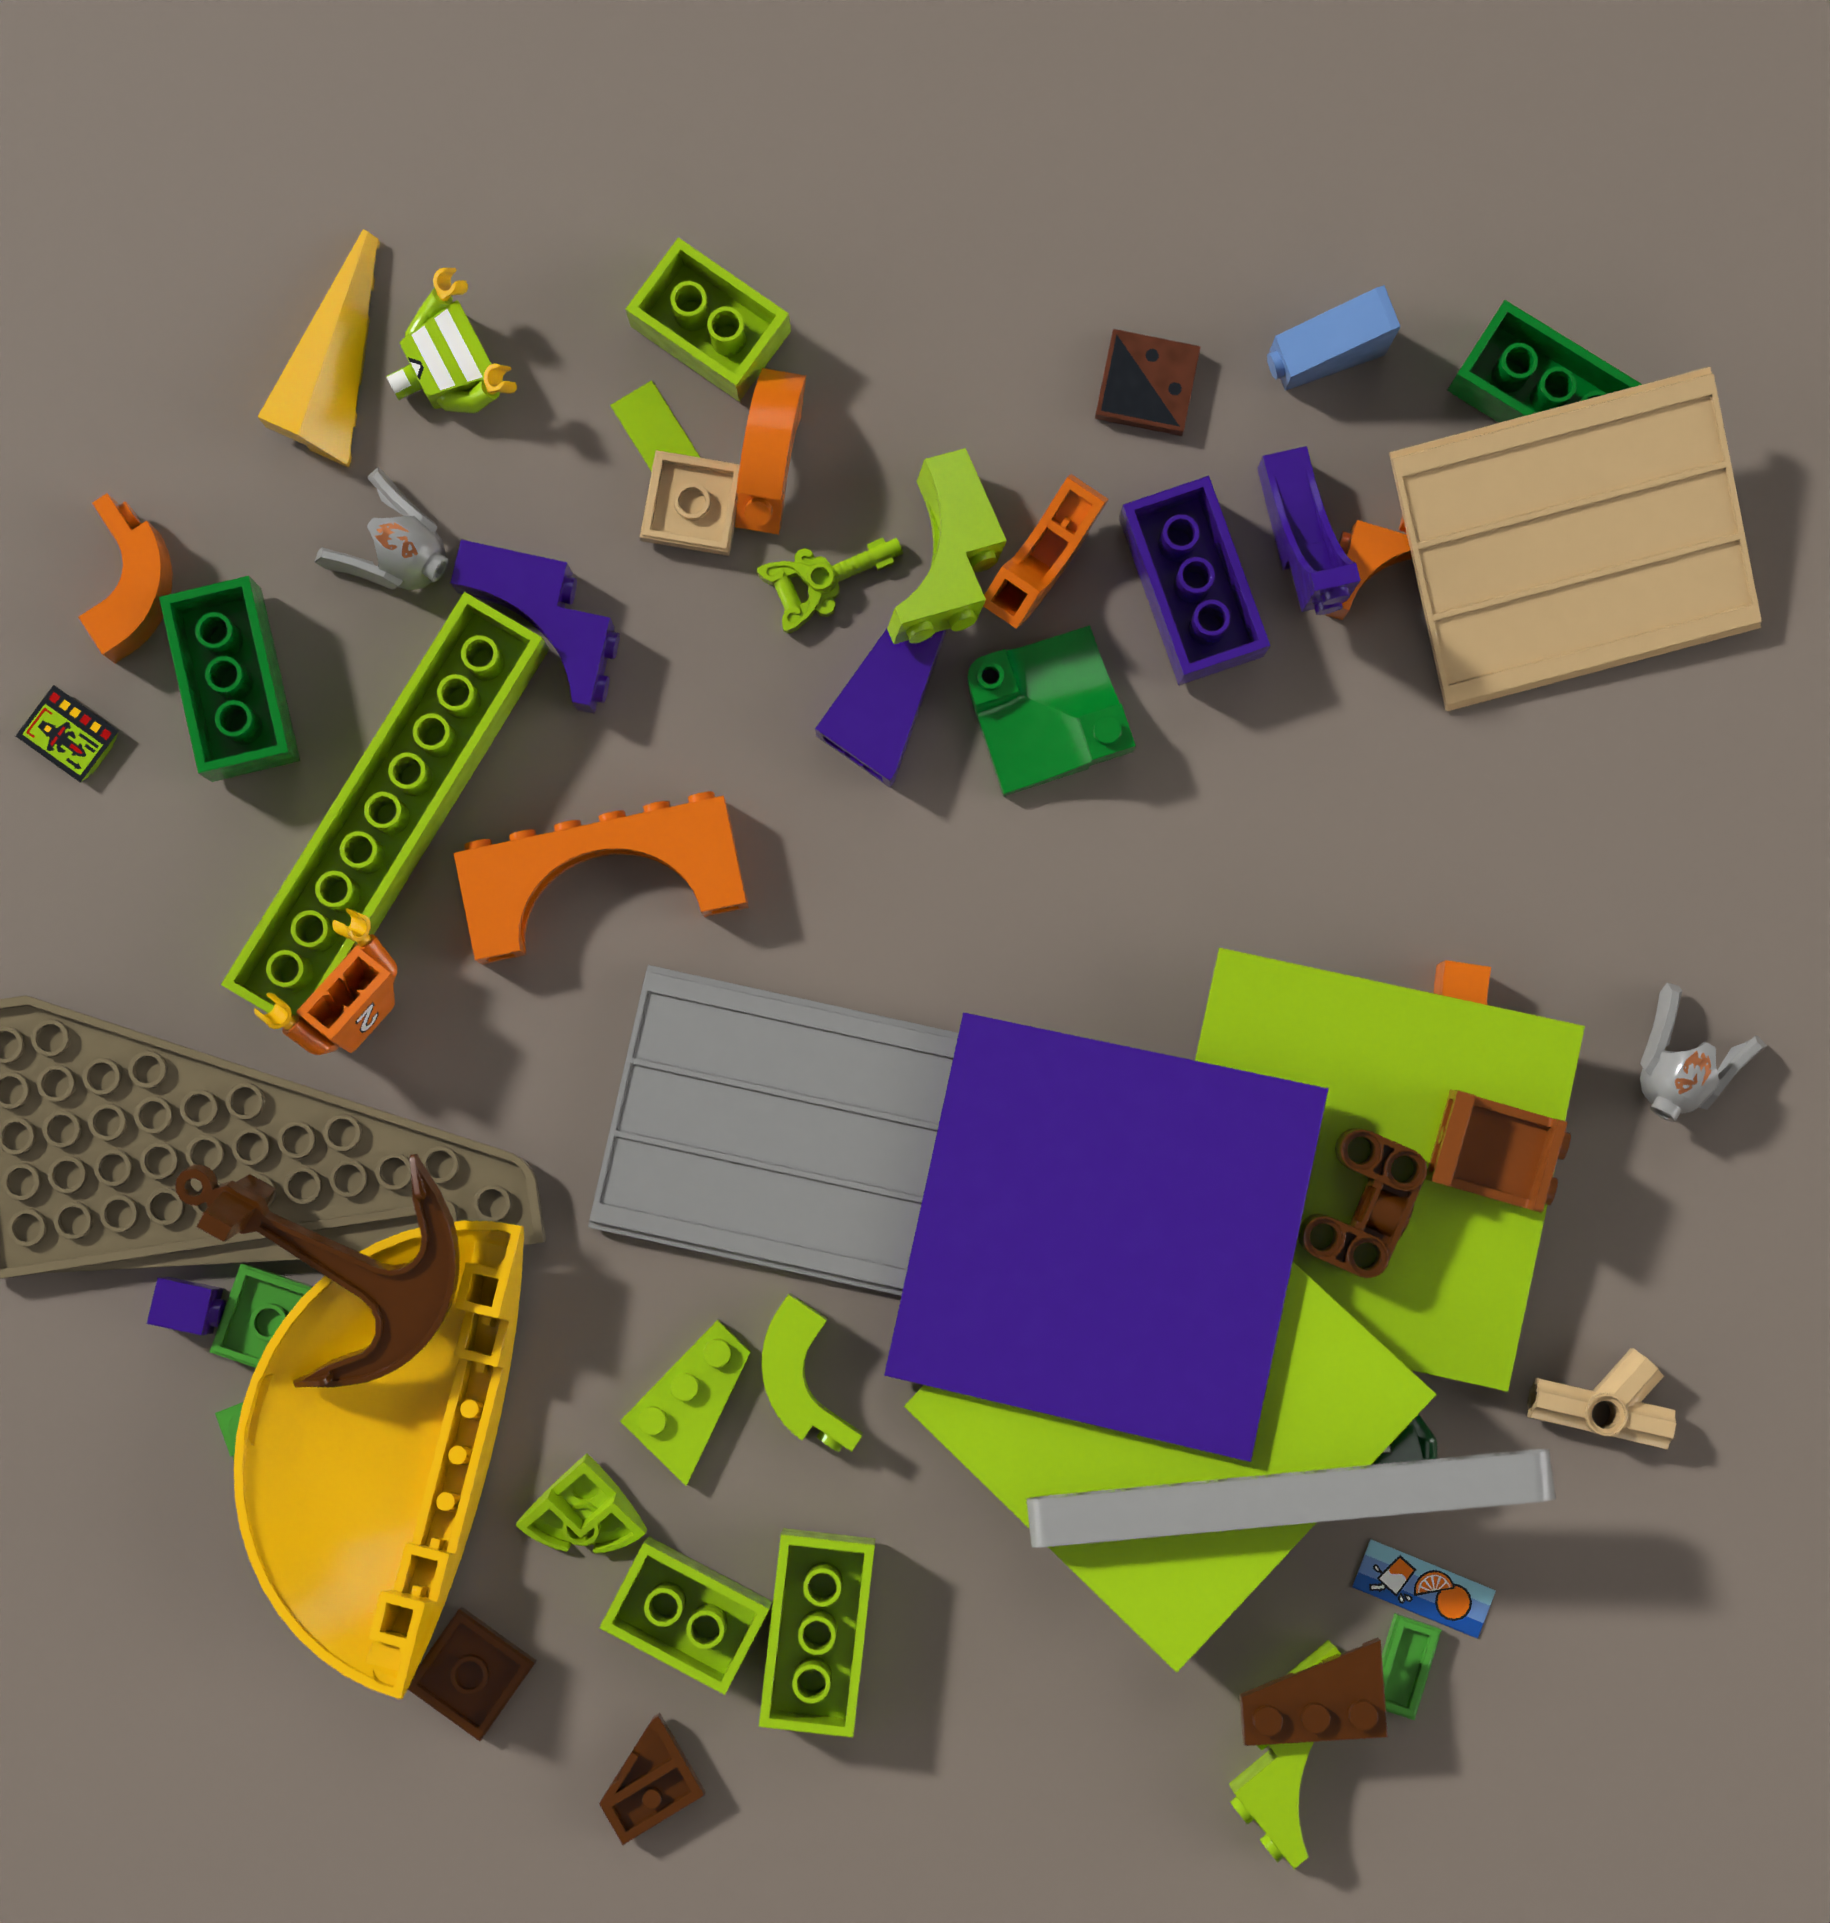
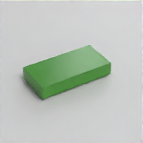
(1407, 1663)

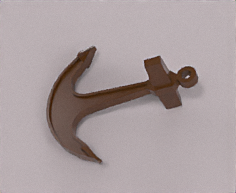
(404, 1298)

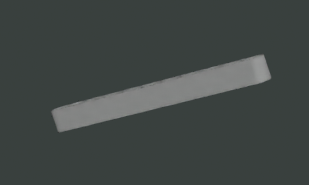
(1292, 1498)

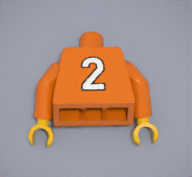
(347, 1001)

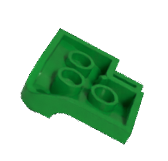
(1048, 710)

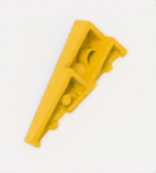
(322, 379)

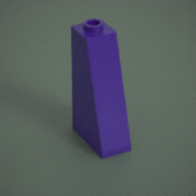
(881, 704)

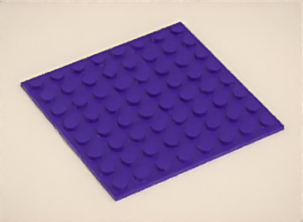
(1107, 1235)

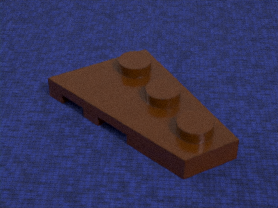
(1321, 1703)

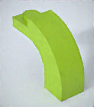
(784, 1377)

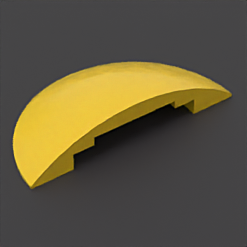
(372, 1487)

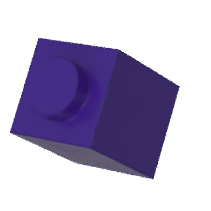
(186, 1306)

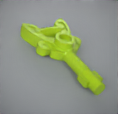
(821, 579)

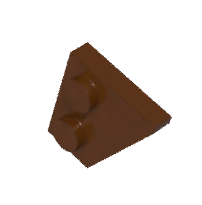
(650, 1784)

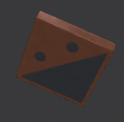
(1147, 382)

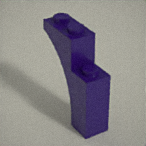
(1303, 532)
(538, 593)

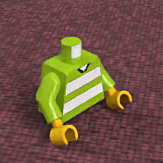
(448, 355)

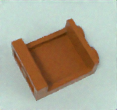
(1498, 1151)

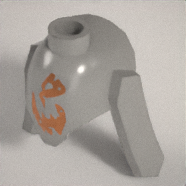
(406, 546)
(1686, 1079)

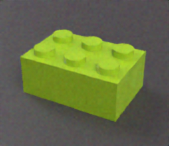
(708, 319)
(686, 1615)

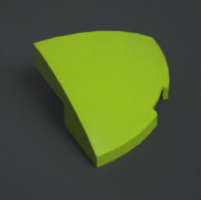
(583, 1510)

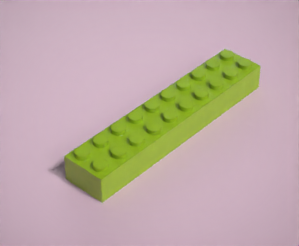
(390, 803)

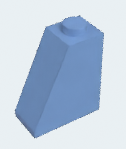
(1335, 340)

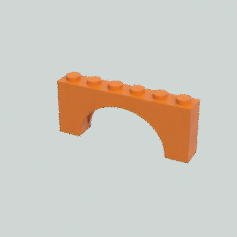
(508, 877)

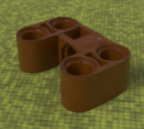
(1382, 1209)

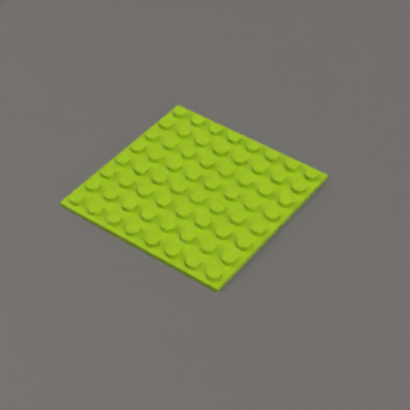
(1389, 1059)
(1327, 1405)

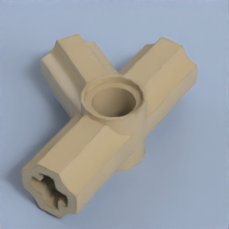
(1622, 1391)

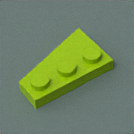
(688, 1400)

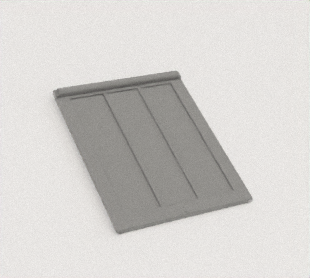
(773, 1130)

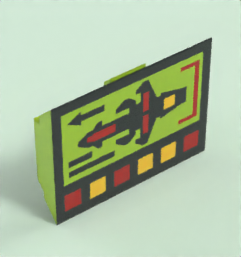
(68, 734)

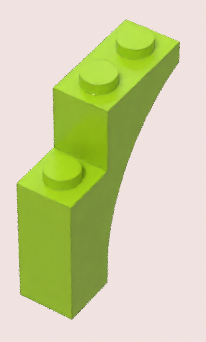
(964, 542)
(1272, 1787)

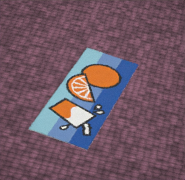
(1424, 1588)

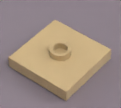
(691, 503)

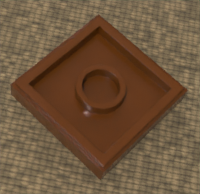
(470, 1673)

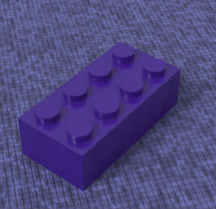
(1193, 580)

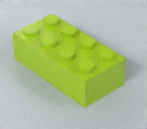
(817, 1632)

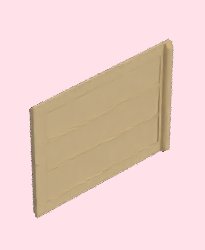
(1577, 538)

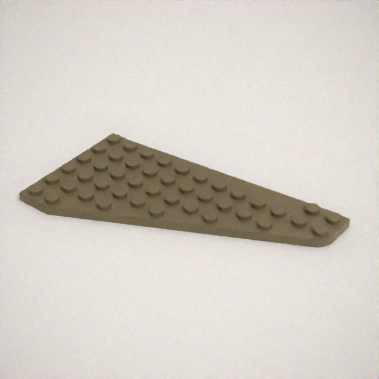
(113, 1116)

